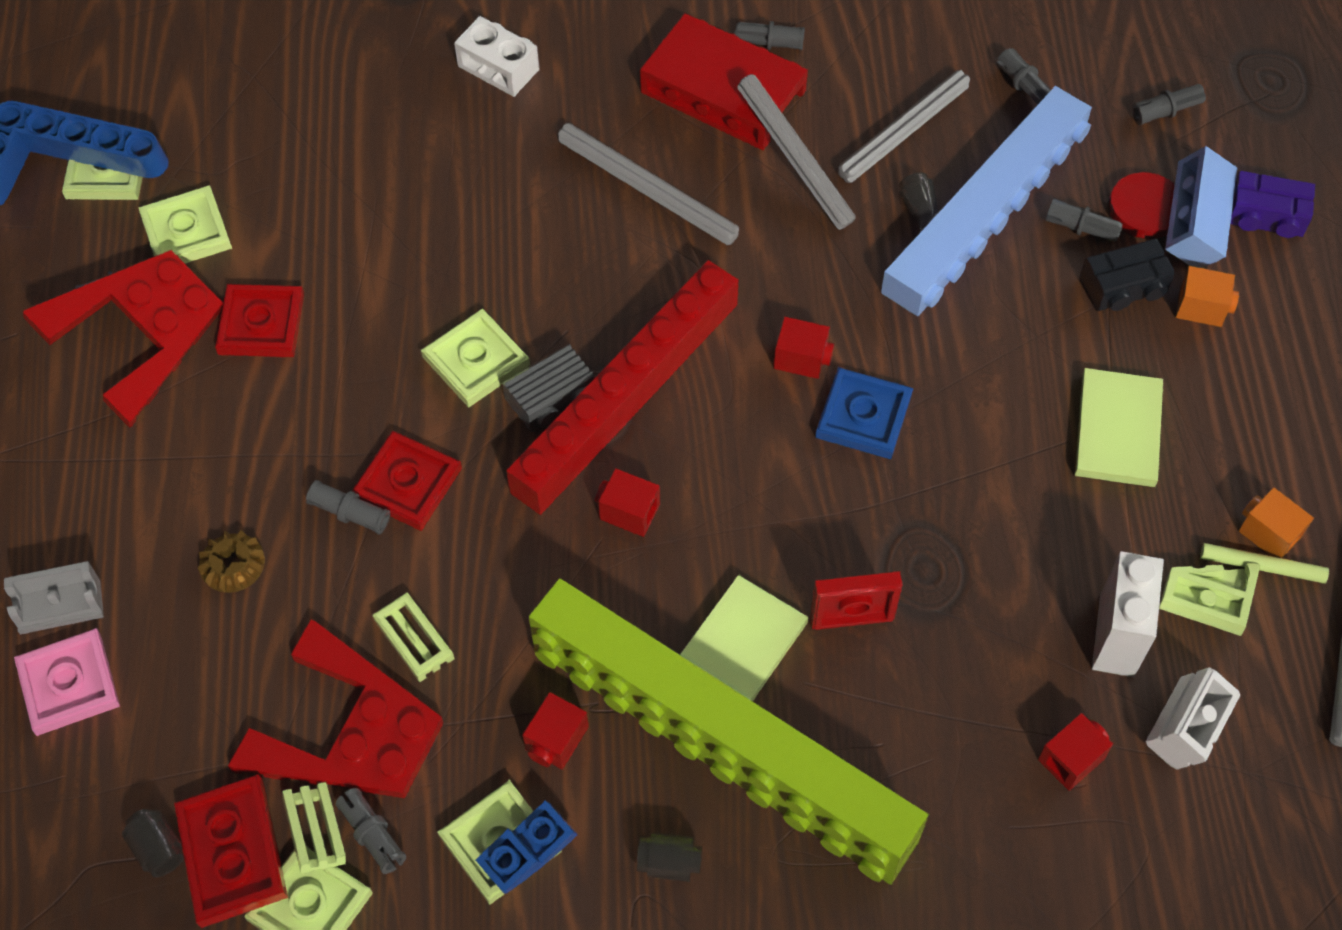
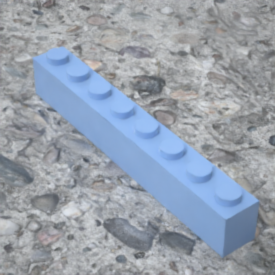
(986, 202)

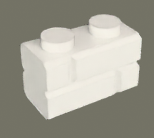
(1193, 718)

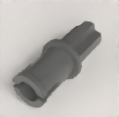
(771, 35)
(1023, 75)
(1167, 104)
(1083, 220)

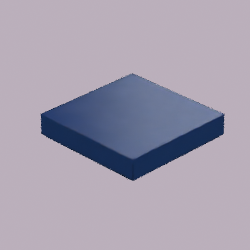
(864, 413)

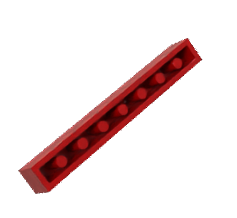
(622, 388)

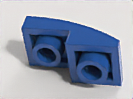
(526, 848)

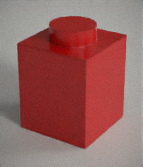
(803, 348)
(628, 502)
(555, 732)
(1076, 751)

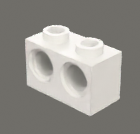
(497, 55)

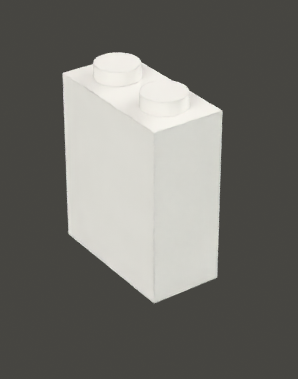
(1128, 614)

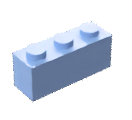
(1201, 208)

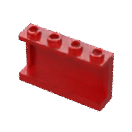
(699, 75)

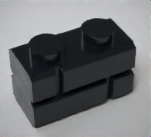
(1127, 275)

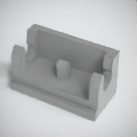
(54, 597)

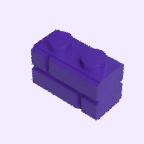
(1272, 204)

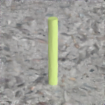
(1267, 563)

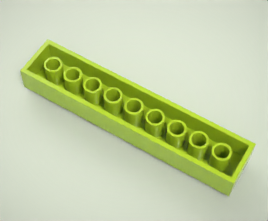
(727, 732)

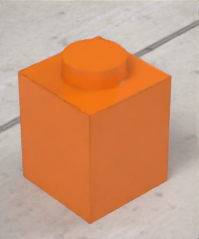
(1206, 296)
(1274, 523)

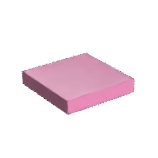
(66, 682)

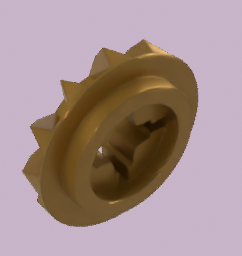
(238, 575)

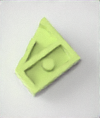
(1211, 595)

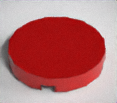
(1142, 204)

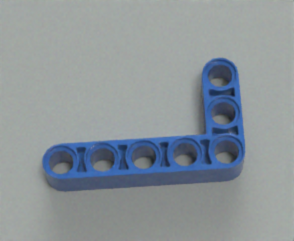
(73, 138)

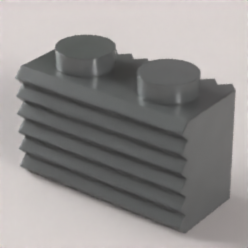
(547, 387)

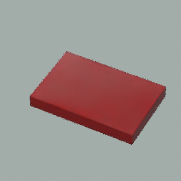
(230, 851)

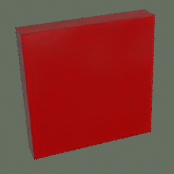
(260, 320)
(407, 479)
(855, 600)

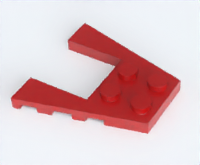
(160, 300)
(378, 744)

